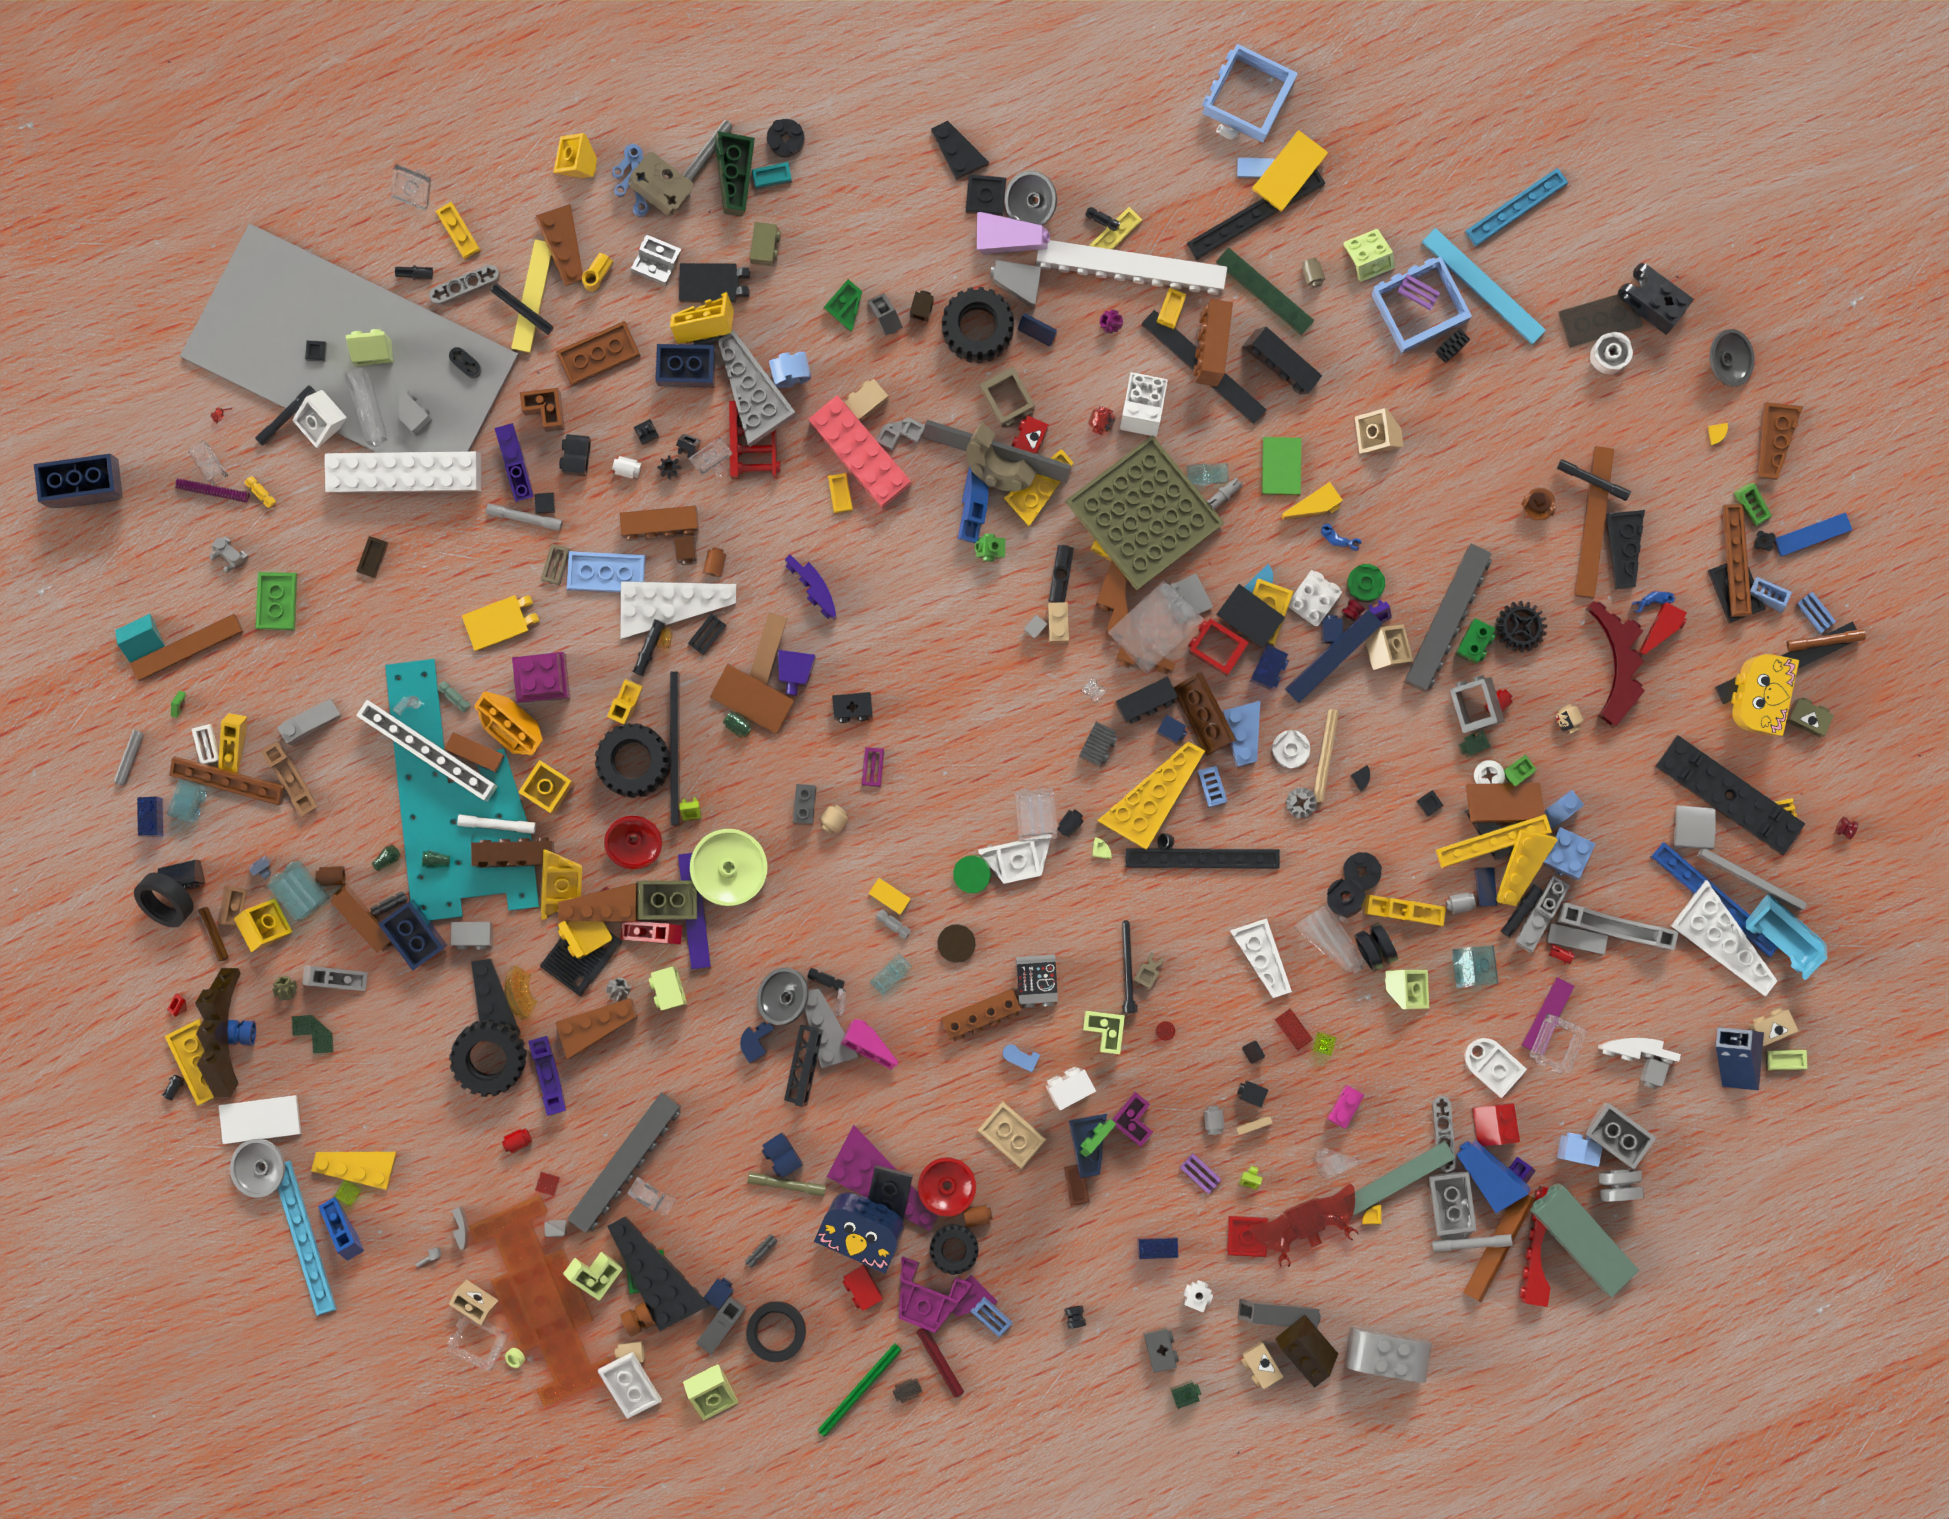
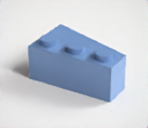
(1245, 727)

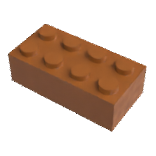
(1213, 342)

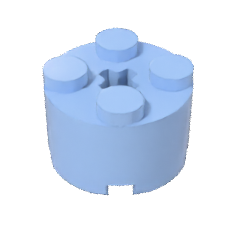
(790, 369)

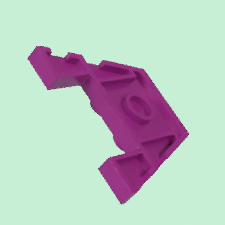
(923, 1305)

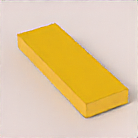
(458, 230)

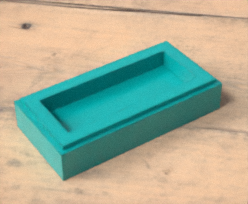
(771, 175)

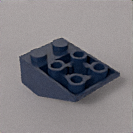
(1739, 1057)

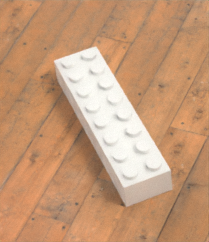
(402, 472)
(1069, 1088)

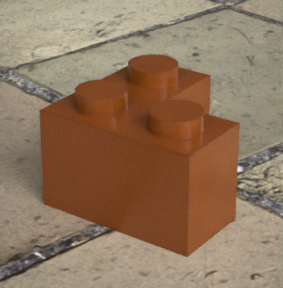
(548, 404)

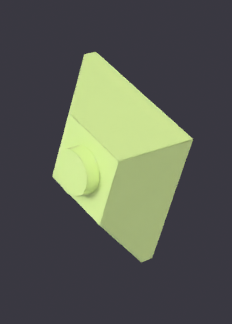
(1408, 988)

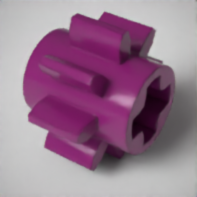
(1111, 321)

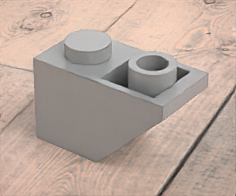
(412, 414)

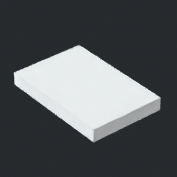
(629, 1385)

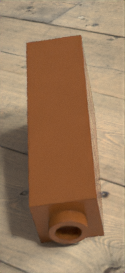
(360, 917)

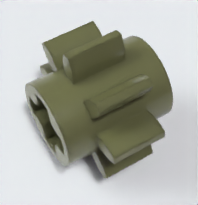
(284, 988)

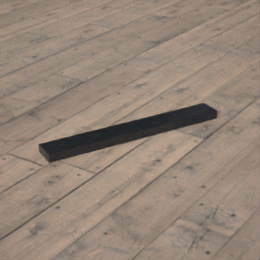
(1246, 220)
(1185, 351)
(1804, 656)
(675, 746)
(1202, 858)

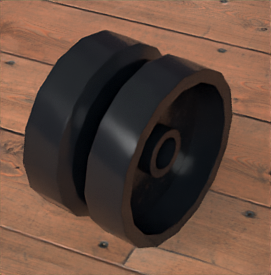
(1375, 946)

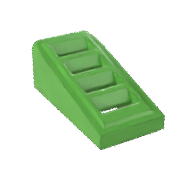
(1751, 487)

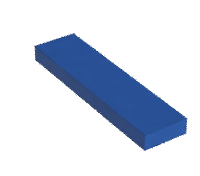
(1813, 534)

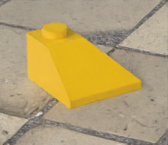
(575, 157)

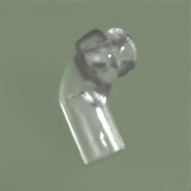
(409, 701)

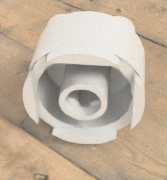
(1601, 357)

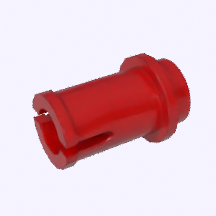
(1561, 954)

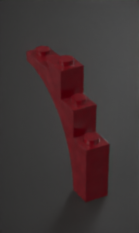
(1626, 662)

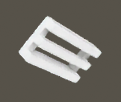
(213, 743)

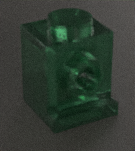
(1474, 744)

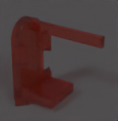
(218, 413)

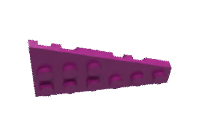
(855, 1171)

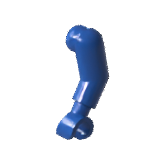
(1335, 540)
(1654, 597)

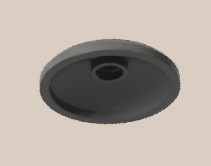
(1021, 198)
(1731, 357)
(775, 994)

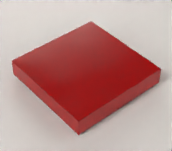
(1241, 1240)

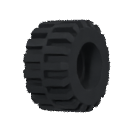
(941, 1237)

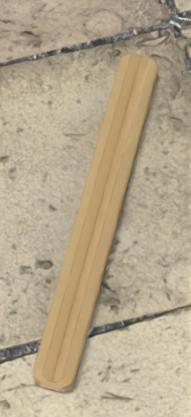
(1325, 756)

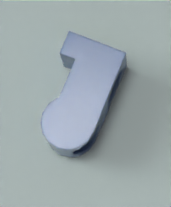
(1013, 1055)

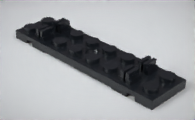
(1746, 808)

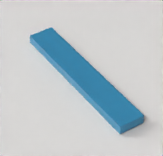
(1516, 207)

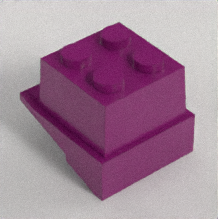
(541, 677)

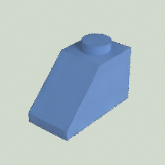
(1563, 808)

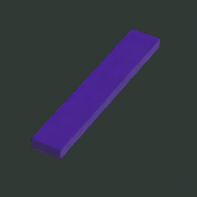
(695, 927)

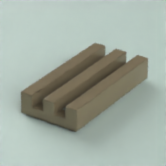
(562, 567)

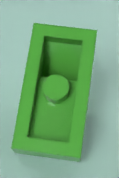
(1519, 770)

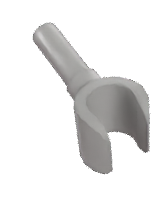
(433, 1254)

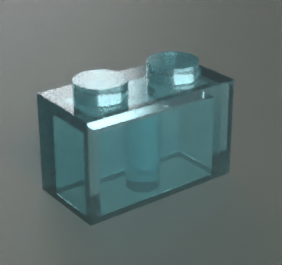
(187, 801)

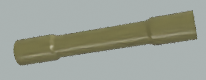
(764, 1180)

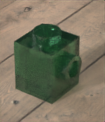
(1185, 1394)

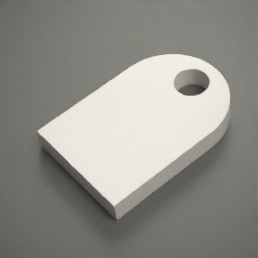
(1494, 1066)

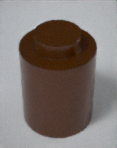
(331, 876)

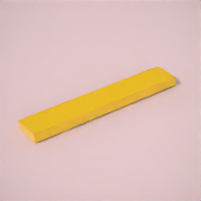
(1490, 841)

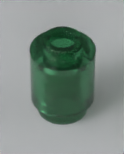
(737, 724)

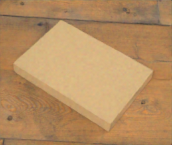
(1012, 1135)

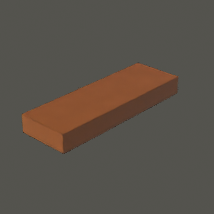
(474, 752)

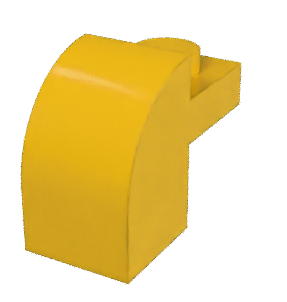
(626, 702)

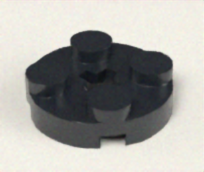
(783, 127)
(1372, 867)
(1347, 908)

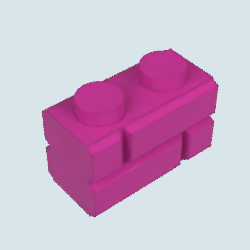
(1345, 1106)

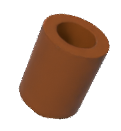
(714, 562)
(977, 1216)

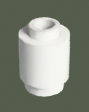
(626, 467)

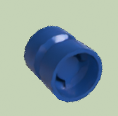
(241, 1032)

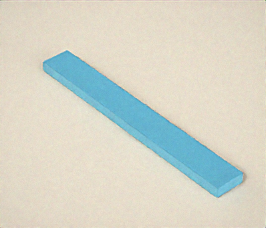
(1483, 286)
(305, 1242)

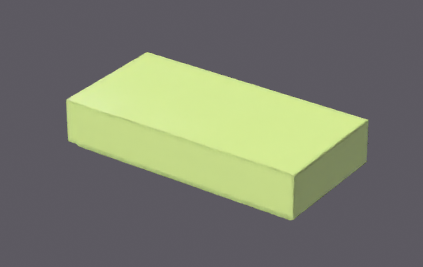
(1786, 1060)

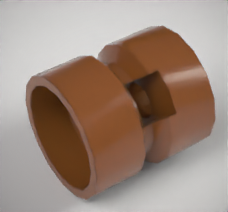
(637, 1319)

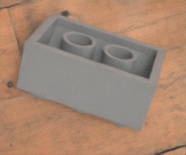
(1619, 1135)

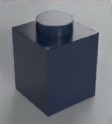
(1331, 629)
(1172, 730)
(719, 1292)

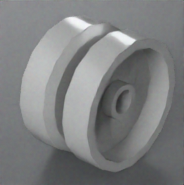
(1621, 1185)

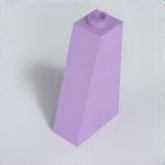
(1004, 234)

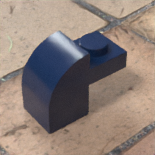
(750, 1041)

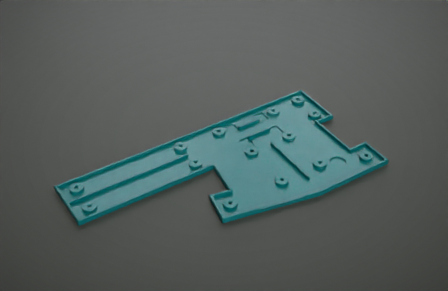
(440, 803)

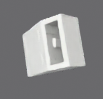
(1143, 404)

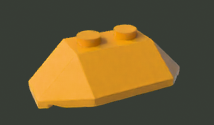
(508, 723)

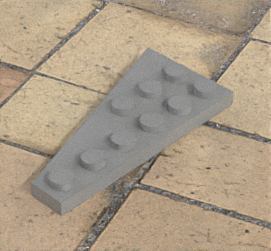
(756, 396)

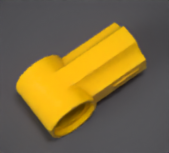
(598, 271)

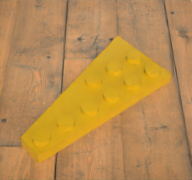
(1149, 803)

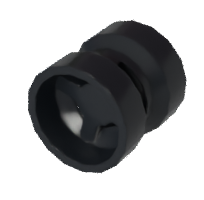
(1075, 1317)

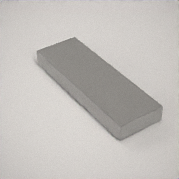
(1577, 939)

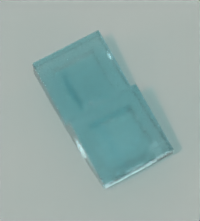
(1208, 474)
(891, 973)

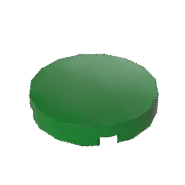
(1366, 582)
(972, 874)

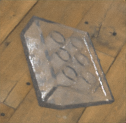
(1156, 627)

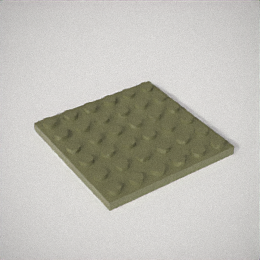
(1144, 512)

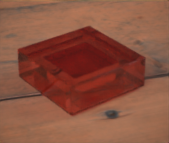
(547, 1183)

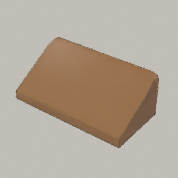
(231, 905)

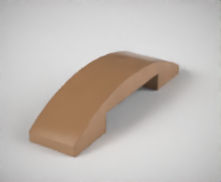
(290, 778)

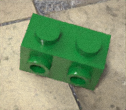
(1475, 641)

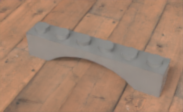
(1617, 927)

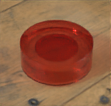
(1165, 1030)

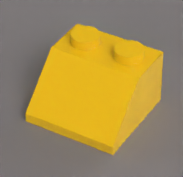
(262, 924)

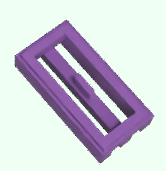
(1421, 285)
(1212, 1184)

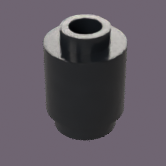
(1070, 823)

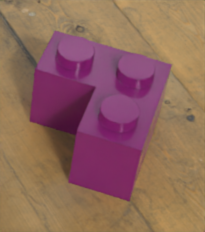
(1127, 1119)

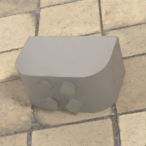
(1388, 1354)

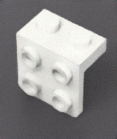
(1314, 598)

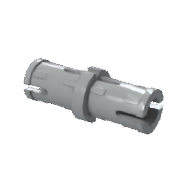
(1224, 493)

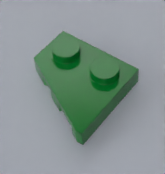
(845, 304)

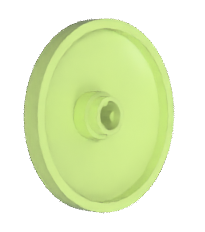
(728, 867)

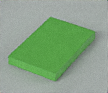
(1281, 466)
(276, 601)

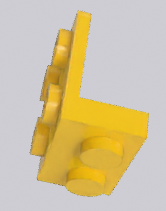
(584, 936)

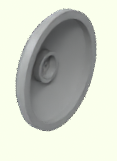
(248, 1171)

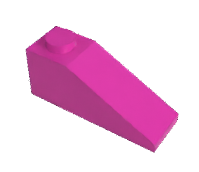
(866, 1042)

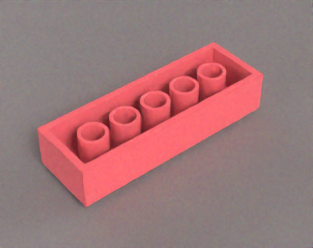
(859, 452)

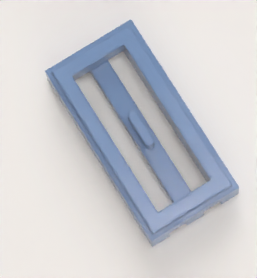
(1820, 606)
(979, 1305)

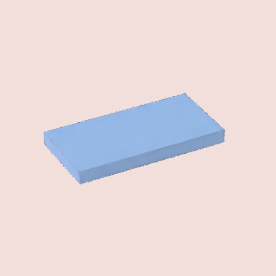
(603, 571)

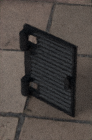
(568, 968)

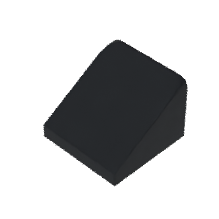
(1253, 1051)

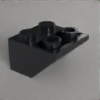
(187, 874)

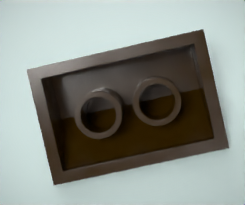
(1308, 1350)

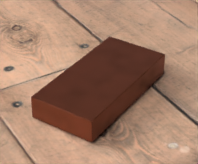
(1076, 1187)

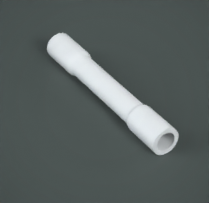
(519, 826)

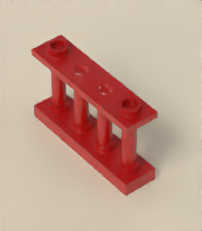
(737, 449)

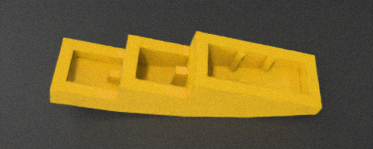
(1405, 910)

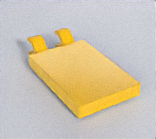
(498, 622)

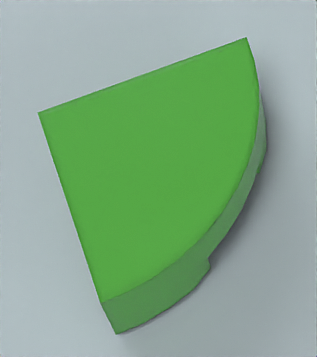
(175, 704)

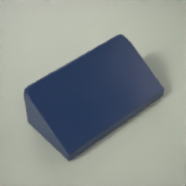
(1037, 329)
(1485, 886)

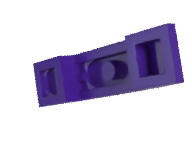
(548, 1075)

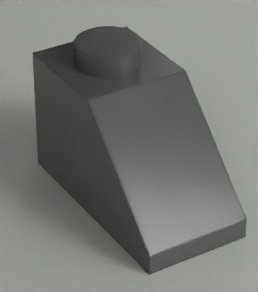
(885, 314)

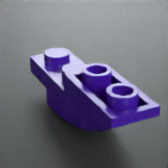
(514, 462)
(818, 590)

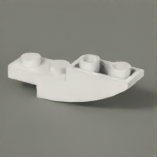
(1633, 1047)

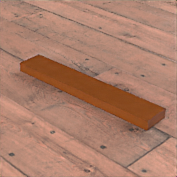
(1737, 560)
(186, 647)
(226, 780)
(1494, 1256)

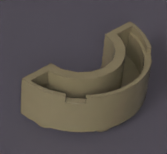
(992, 468)

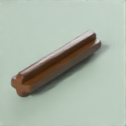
(213, 934)

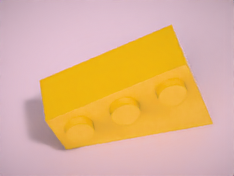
(704, 322)

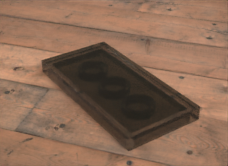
(1596, 318)

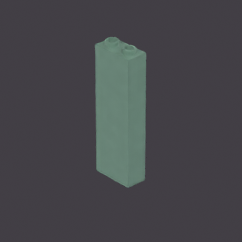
(1584, 1239)

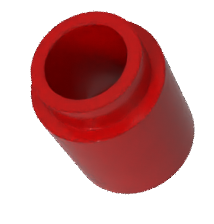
(1504, 700)
(516, 1140)

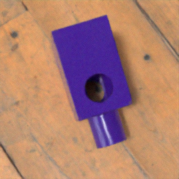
(795, 669)

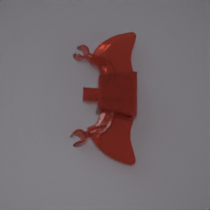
(1306, 1221)

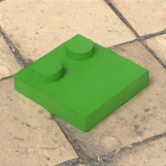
(1101, 1132)

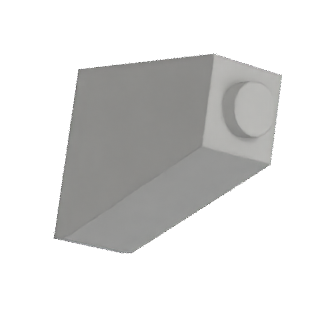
(1017, 280)

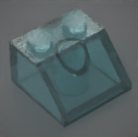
(1475, 966)

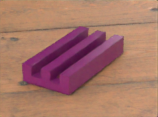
(872, 783)

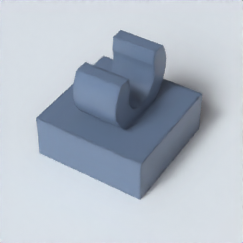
(261, 867)

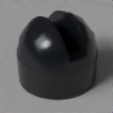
(1165, 841)

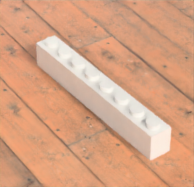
(427, 750)

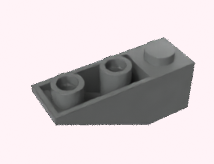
(721, 1324)

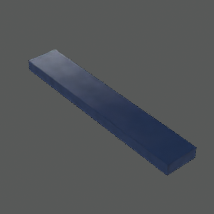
(1333, 656)

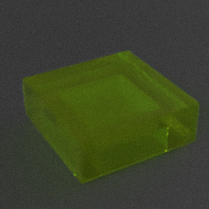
(347, 1192)

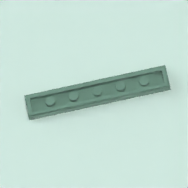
(1402, 1176)

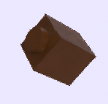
(685, 549)

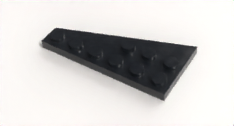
(658, 1280)

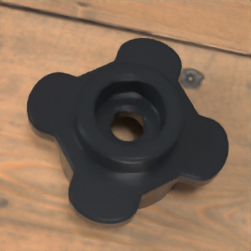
(1760, 537)

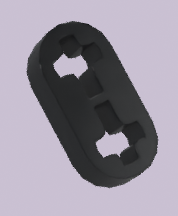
(462, 365)

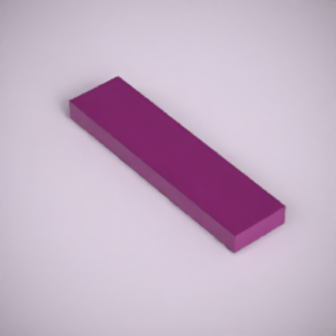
(1552, 1005)

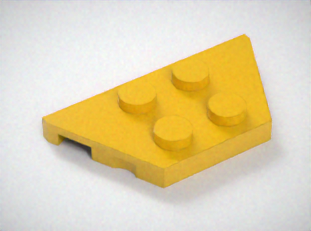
(559, 882)

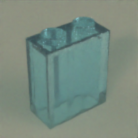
(298, 890)

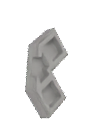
(907, 428)

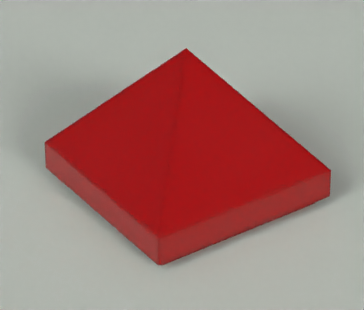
(177, 1005)

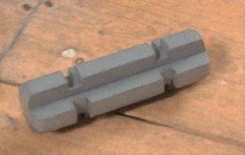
(893, 923)

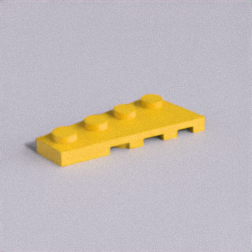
(1030, 501)
(1525, 861)

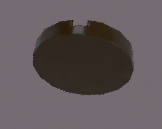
(956, 943)

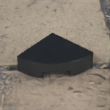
(1361, 777)

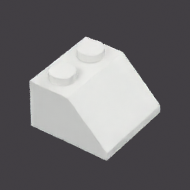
(319, 418)

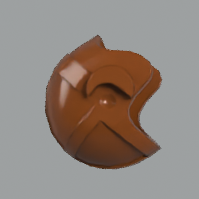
(1539, 504)

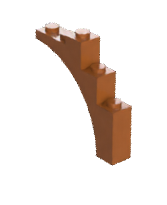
(1113, 598)

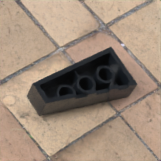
(1282, 360)

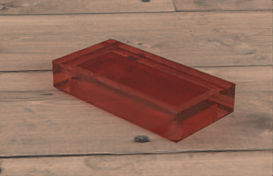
(1293, 1029)

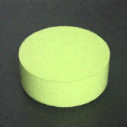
(514, 1358)

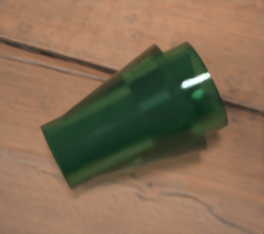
(388, 856)
(434, 859)

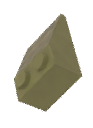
(666, 900)

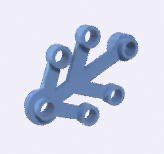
(634, 160)

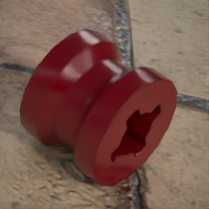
(1353, 610)
(1847, 828)

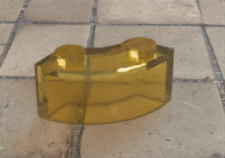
(518, 992)

